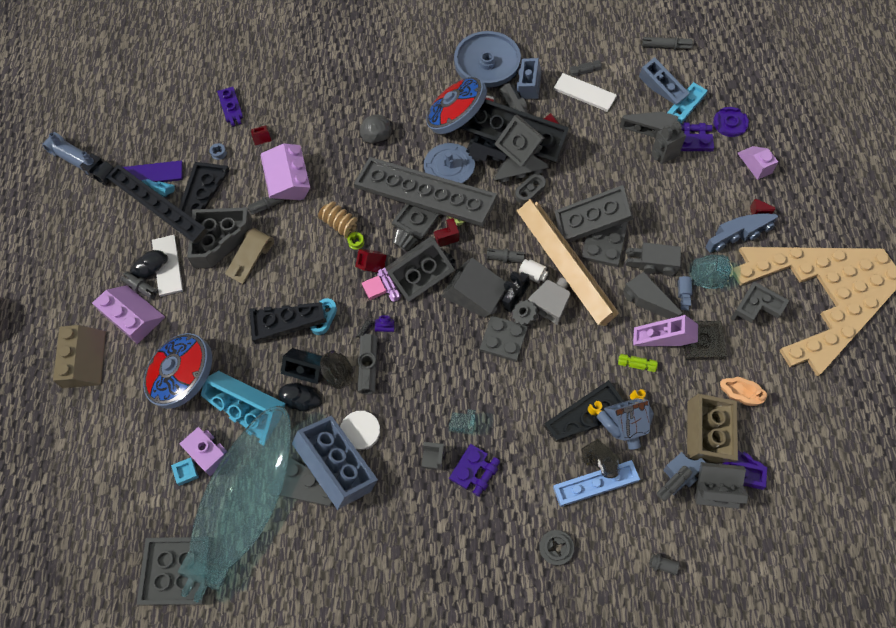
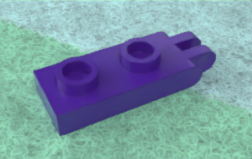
(230, 105)

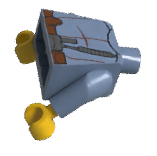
(626, 419)

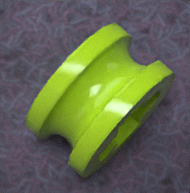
(353, 236)

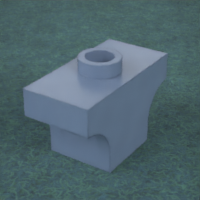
(680, 461)

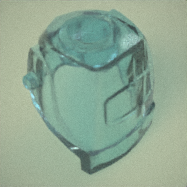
(711, 271)

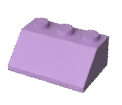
(285, 172)
(128, 312)

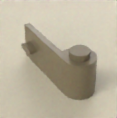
(248, 254)

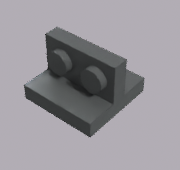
(519, 141)
(721, 485)

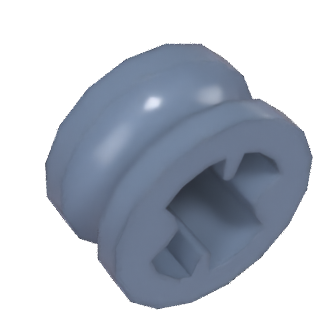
(216, 147)

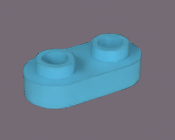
(328, 303)

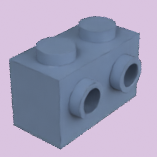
(529, 78)

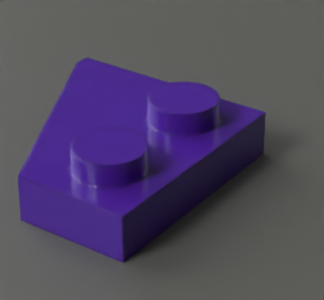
(755, 471)

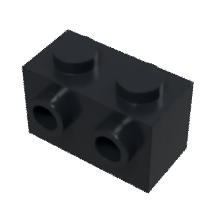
(302, 365)

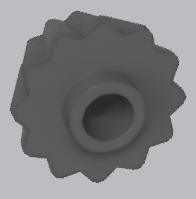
(404, 239)
(525, 313)

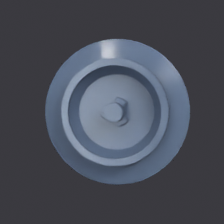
(449, 162)

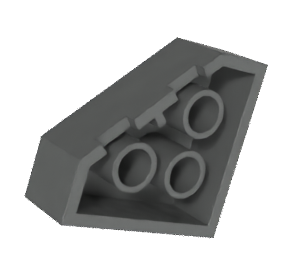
(226, 232)

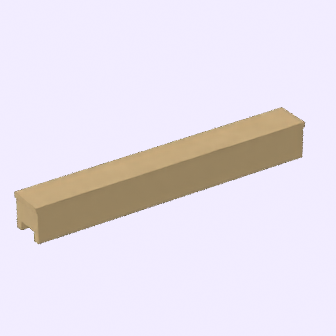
(568, 263)

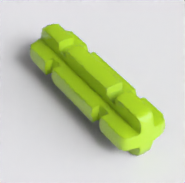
(637, 362)

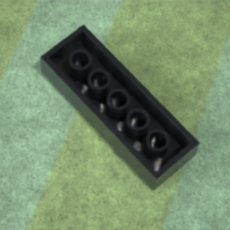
(494, 118)

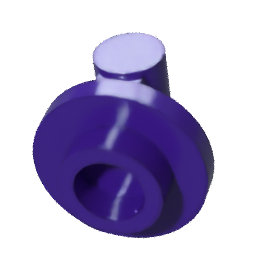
(384, 324)

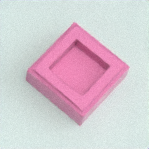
(374, 287)

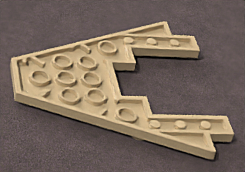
(853, 278)

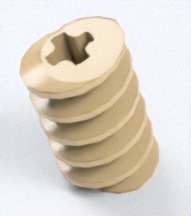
(338, 219)

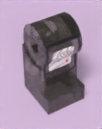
(602, 458)

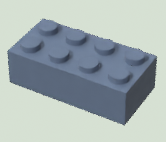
(334, 462)

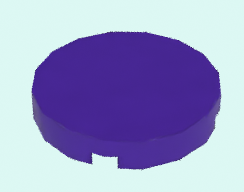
(731, 122)

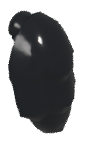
(148, 263)
(299, 397)

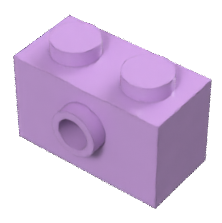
(203, 450)

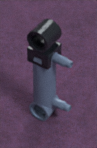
(90, 164)

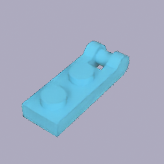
(688, 104)

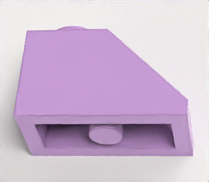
(759, 161)

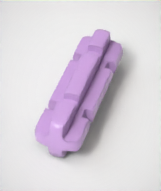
(389, 285)

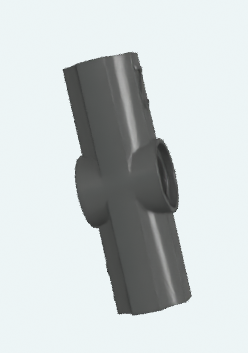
(512, 98)
(367, 374)

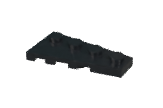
(202, 185)
(276, 322)
(577, 418)

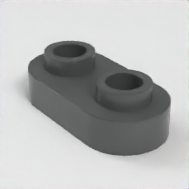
(529, 189)

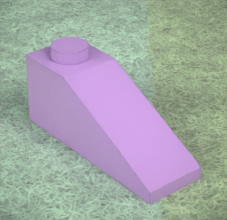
(669, 332)

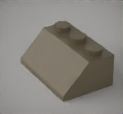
(79, 356)
(712, 429)

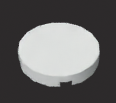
(361, 429)

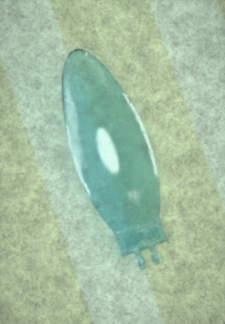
(238, 501)

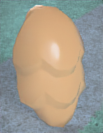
(743, 390)

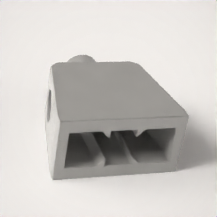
(551, 299)

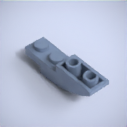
(743, 227)

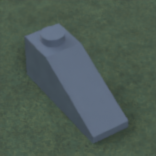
(662, 82)

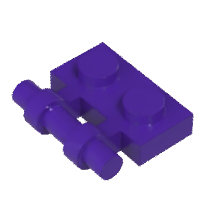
(699, 141)
(469, 465)

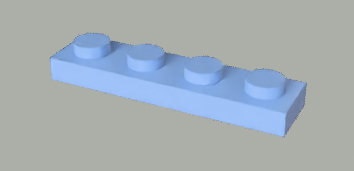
(594, 484)

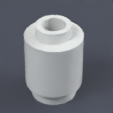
(536, 271)

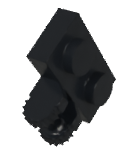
(515, 290)

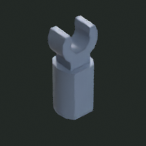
(685, 291)

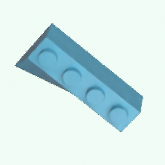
(237, 398)

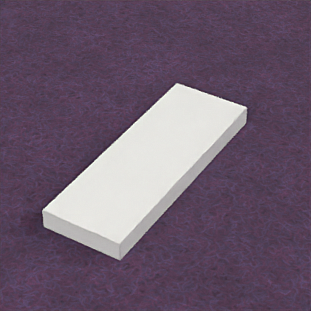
(585, 92)
(169, 274)

